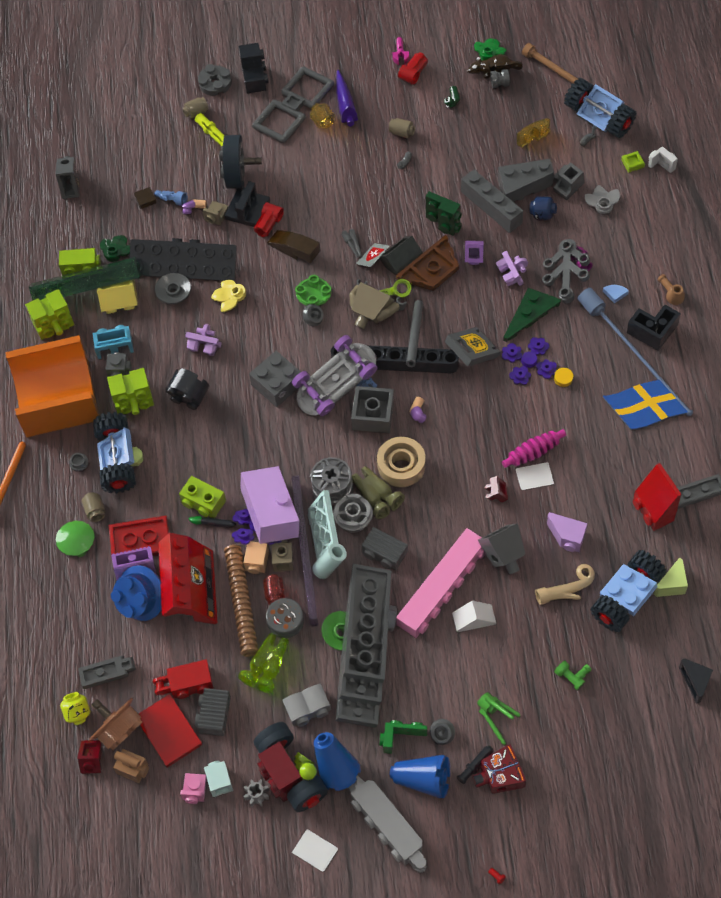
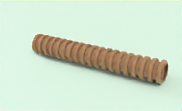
(241, 600)

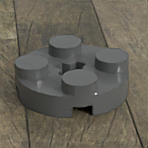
(214, 72)

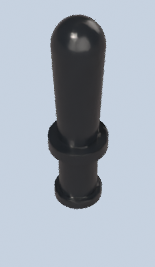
(475, 764)

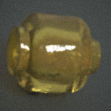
(322, 115)

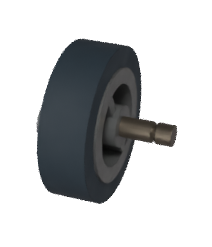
(234, 161)

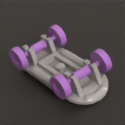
(335, 378)

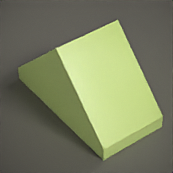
(673, 582)

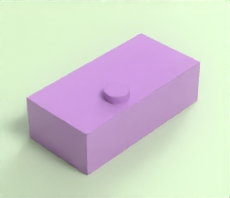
(269, 505)

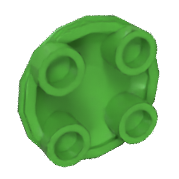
(313, 291)
(75, 538)

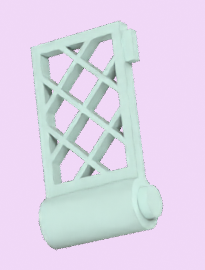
(323, 529)

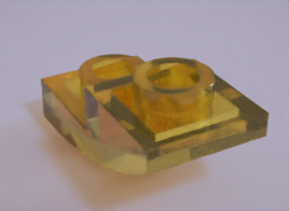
(535, 130)

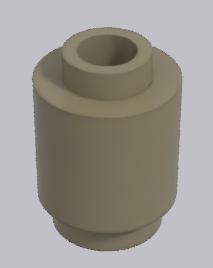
(195, 107)
(401, 128)
(93, 507)

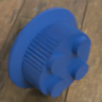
(138, 593)

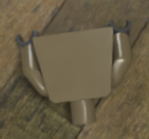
(372, 304)

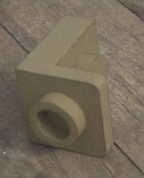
(215, 213)

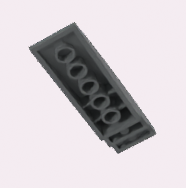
(364, 646)

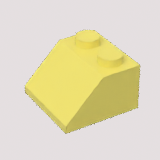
(118, 296)

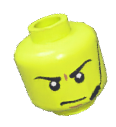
(75, 708)

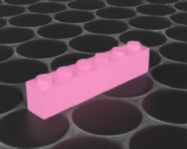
(440, 584)

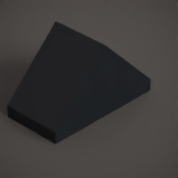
(696, 677)

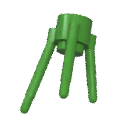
(490, 705)

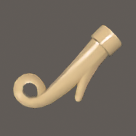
(565, 591)

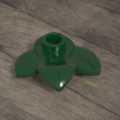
(115, 248)

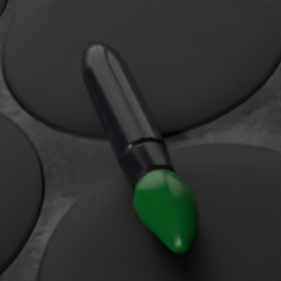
(212, 522)

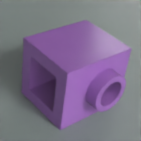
(474, 252)

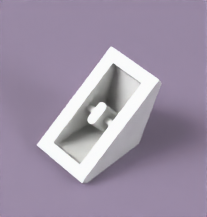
(473, 616)

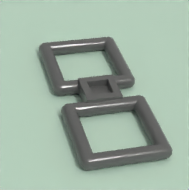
(292, 104)

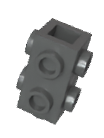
(117, 364)

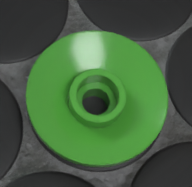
(330, 626)

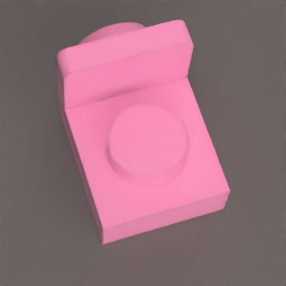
(194, 788)

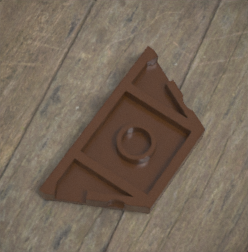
(432, 266)

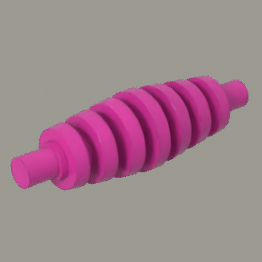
(533, 448)

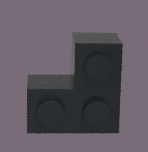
(253, 67)
(651, 329)

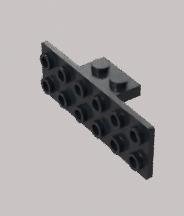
(189, 258)

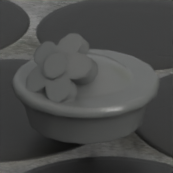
(313, 315)
(442, 731)

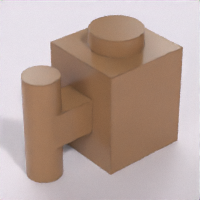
(130, 765)

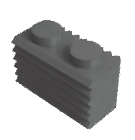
(384, 548)
(213, 711)

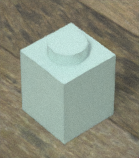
(218, 778)

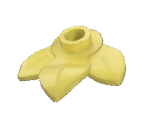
(228, 295)

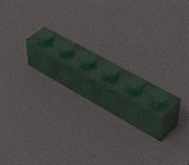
(87, 279)

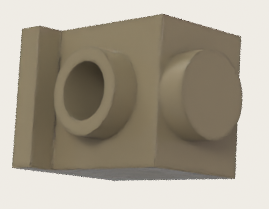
(283, 561)

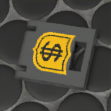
(478, 345)

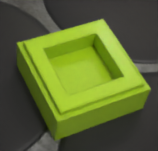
(633, 161)

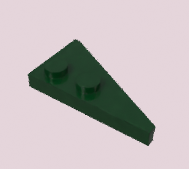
(532, 307)

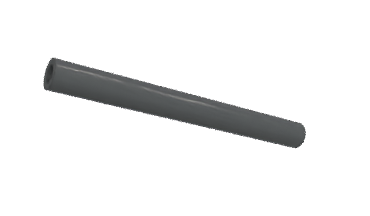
(414, 333)

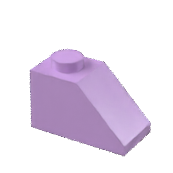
(567, 531)

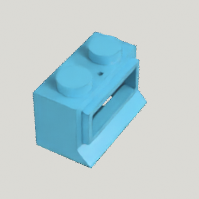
(112, 339)

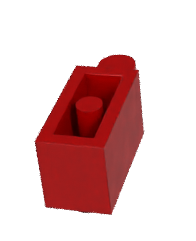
(185, 680)

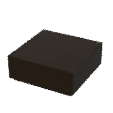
(145, 197)

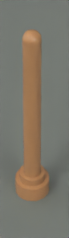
(530, 51)

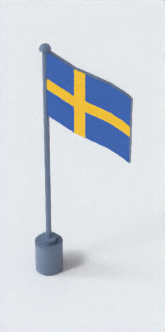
(645, 402)

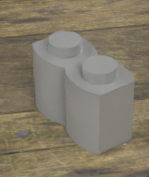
(307, 705)

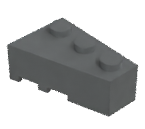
(525, 178)

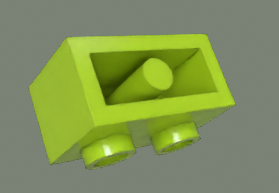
(202, 497)

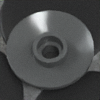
(172, 282)

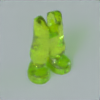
(266, 660)

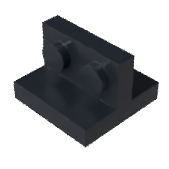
(246, 205)

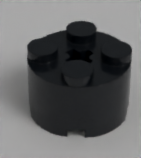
(187, 388)

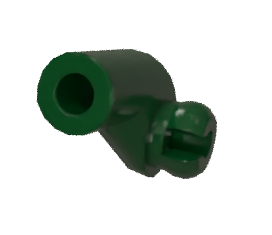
(454, 99)

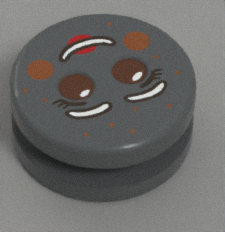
(285, 618)

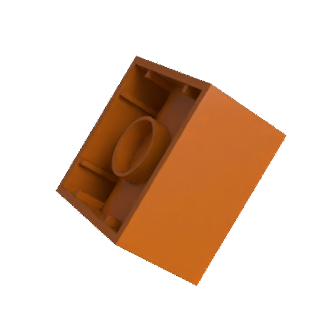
(53, 386)

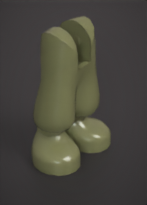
(375, 489)

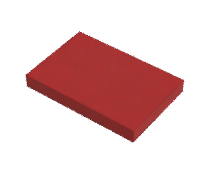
(138, 534)
(168, 730)

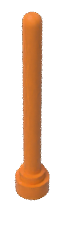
(11, 469)

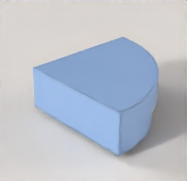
(615, 292)

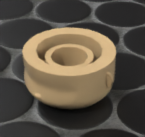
(401, 449)

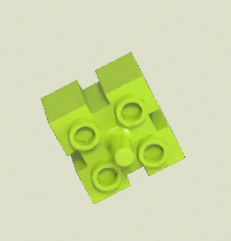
(50, 315)
(130, 392)

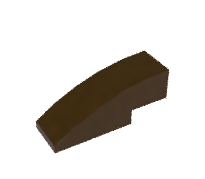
(295, 245)

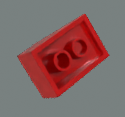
(657, 498)

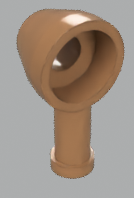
(672, 297)

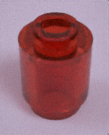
(273, 588)

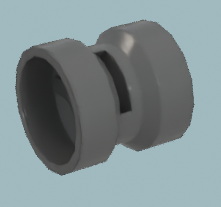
(498, 79)

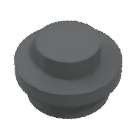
(78, 462)

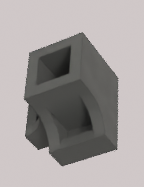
(568, 180)

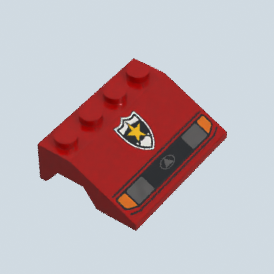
(187, 578)

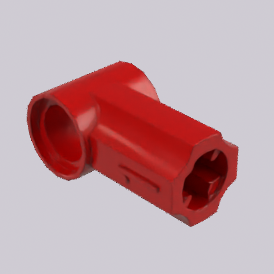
(411, 71)
(269, 216)

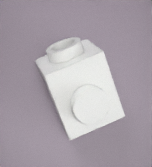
(663, 158)

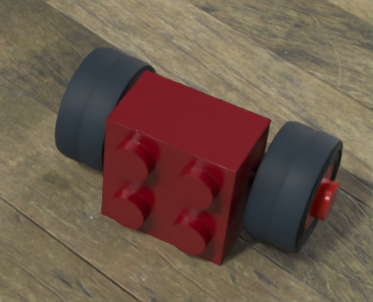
(282, 773)

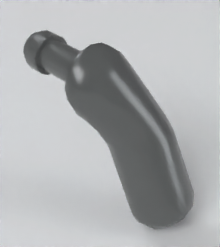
(586, 138)
(405, 160)

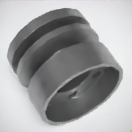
(334, 476)

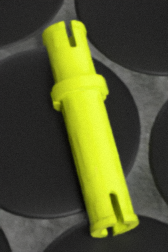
(209, 127)

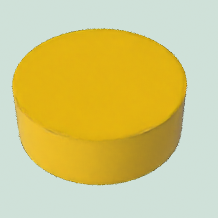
(563, 377)

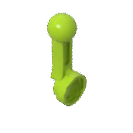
(393, 290)
(305, 766)

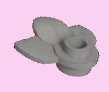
(602, 198)

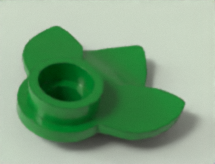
(489, 48)

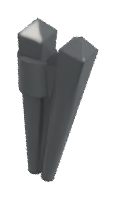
(351, 240)

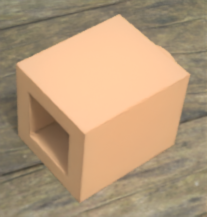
(256, 557)

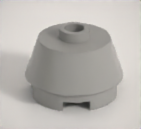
(353, 513)

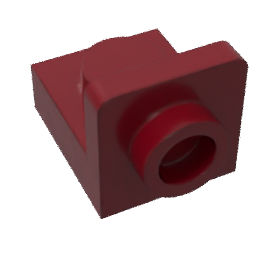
(90, 756)

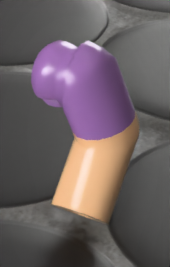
(187, 207)
(415, 410)

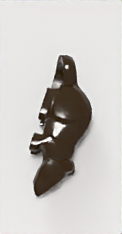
(495, 63)

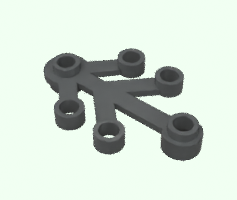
(566, 268)

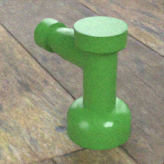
(575, 679)

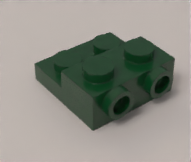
(444, 212)

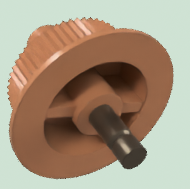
(117, 724)

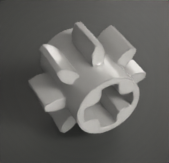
(254, 787)

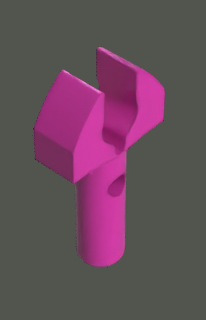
(400, 52)

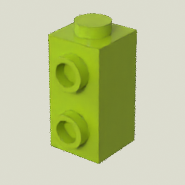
(78, 260)

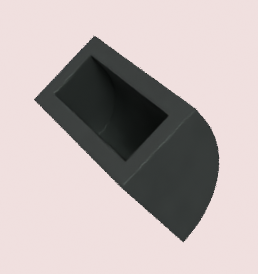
(401, 254)

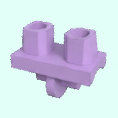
(507, 263)
(195, 340)

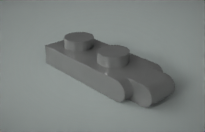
(106, 671)

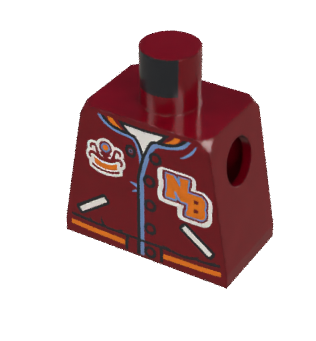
(501, 772)

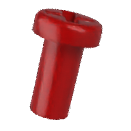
(500, 878)

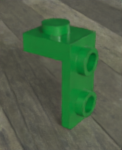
(398, 727)

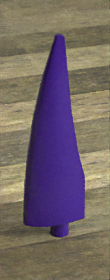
(345, 102)

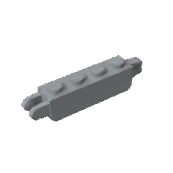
(389, 823)

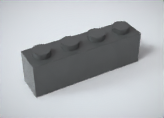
(492, 201)

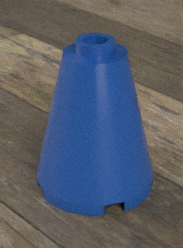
(335, 763)
(423, 775)

